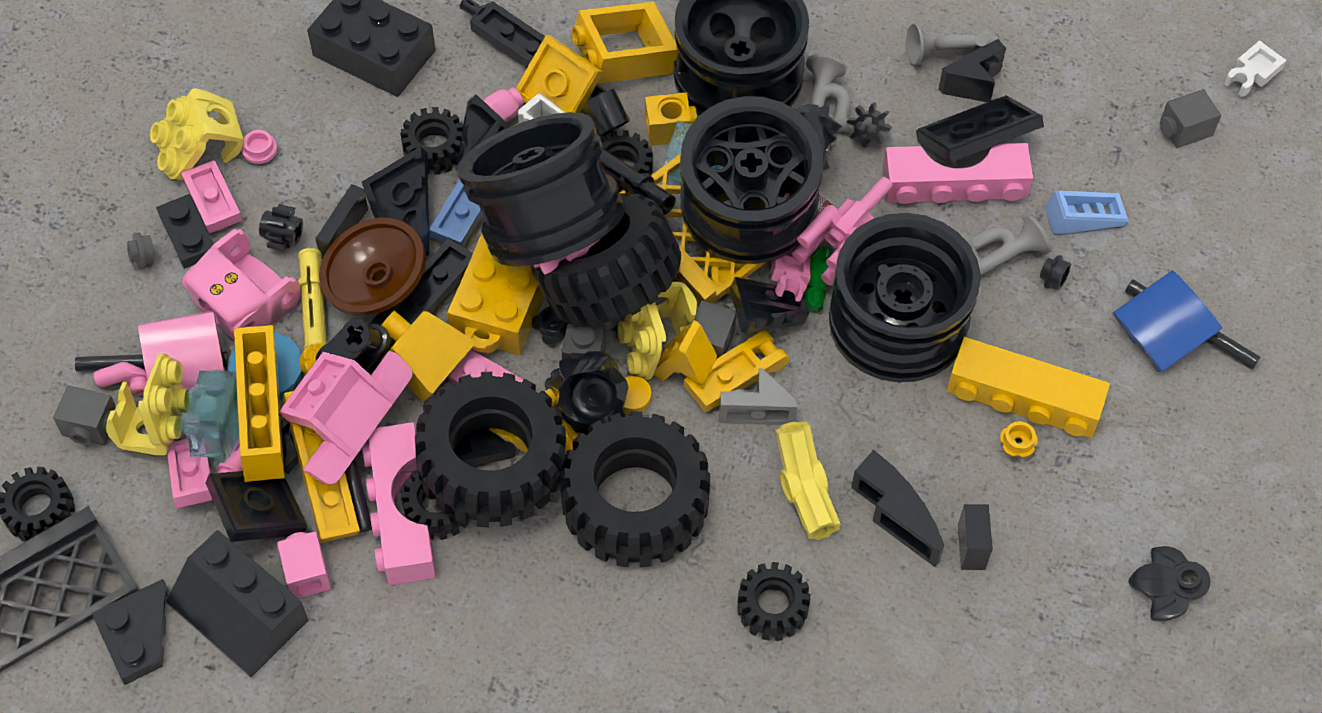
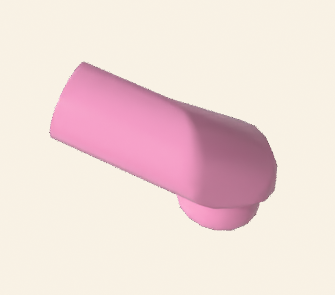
(122, 372)

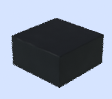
(975, 537)

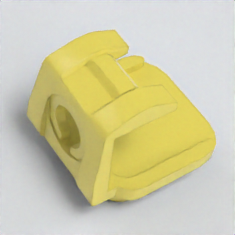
(188, 128)
(646, 332)
(159, 411)

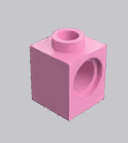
(303, 564)

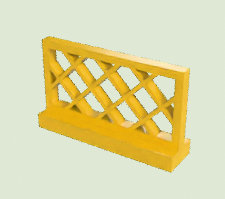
(689, 272)

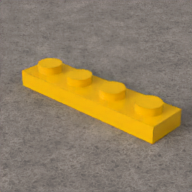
(329, 503)

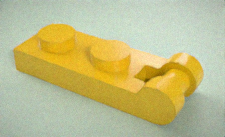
(737, 369)

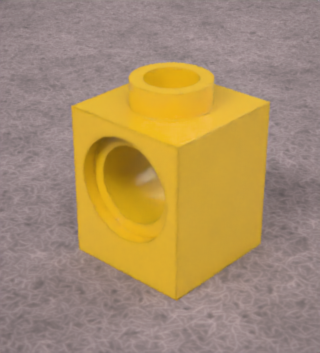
(662, 116)

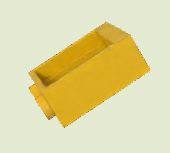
(653, 60)

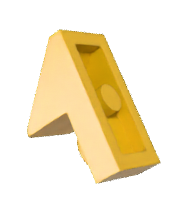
(687, 354)

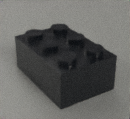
(372, 42)

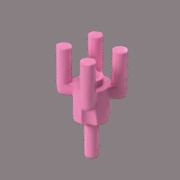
(838, 225)

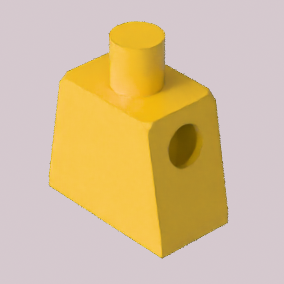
(428, 348)

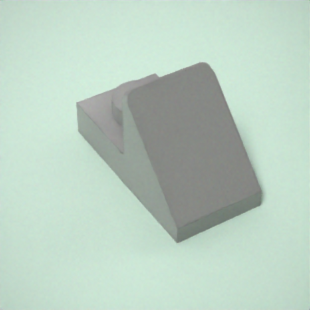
(768, 406)

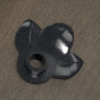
(1165, 583)

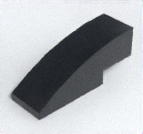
(898, 507)

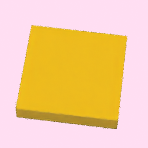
(559, 76)

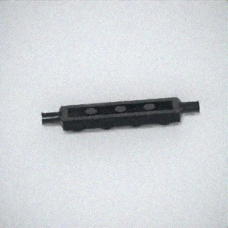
(507, 32)

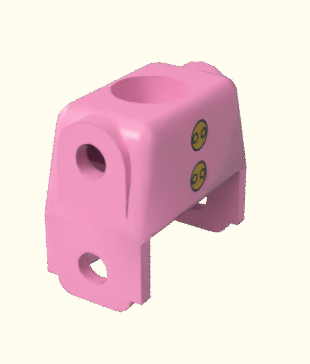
(239, 286)

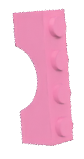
(918, 178)
(405, 544)

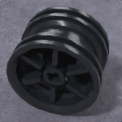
(910, 274)

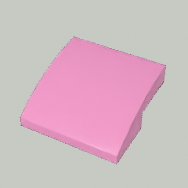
(187, 339)

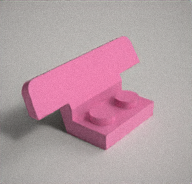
(344, 407)

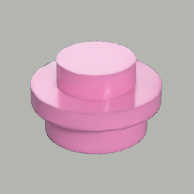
(259, 147)

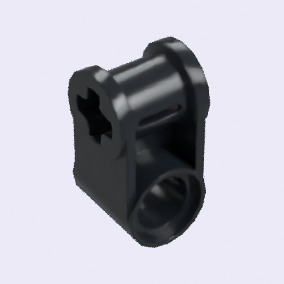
(606, 112)
(355, 344)

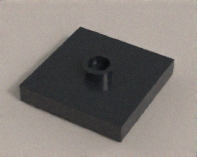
(255, 507)

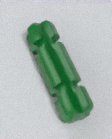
(816, 287)

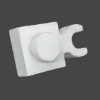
(1257, 66)

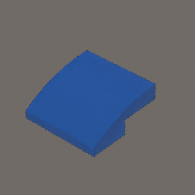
(1167, 320)

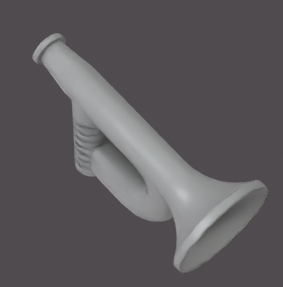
(920, 43)
(825, 70)
(1030, 239)

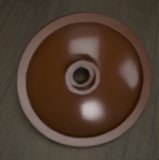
(372, 266)

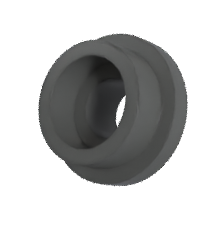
(140, 250)

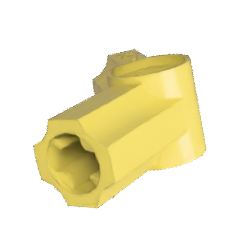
(805, 480)

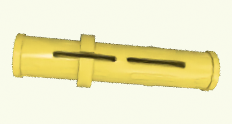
(312, 297)

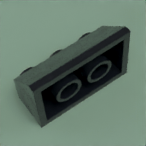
(236, 603)

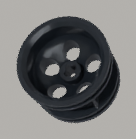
(739, 68)

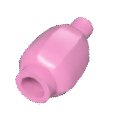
(505, 103)

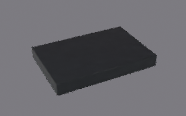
(979, 128)

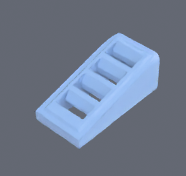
(1065, 219)

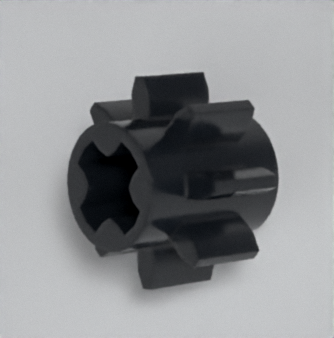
(861, 129)
(281, 227)

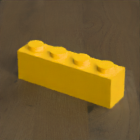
(1028, 388)
(258, 403)

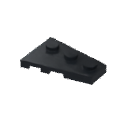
(402, 193)

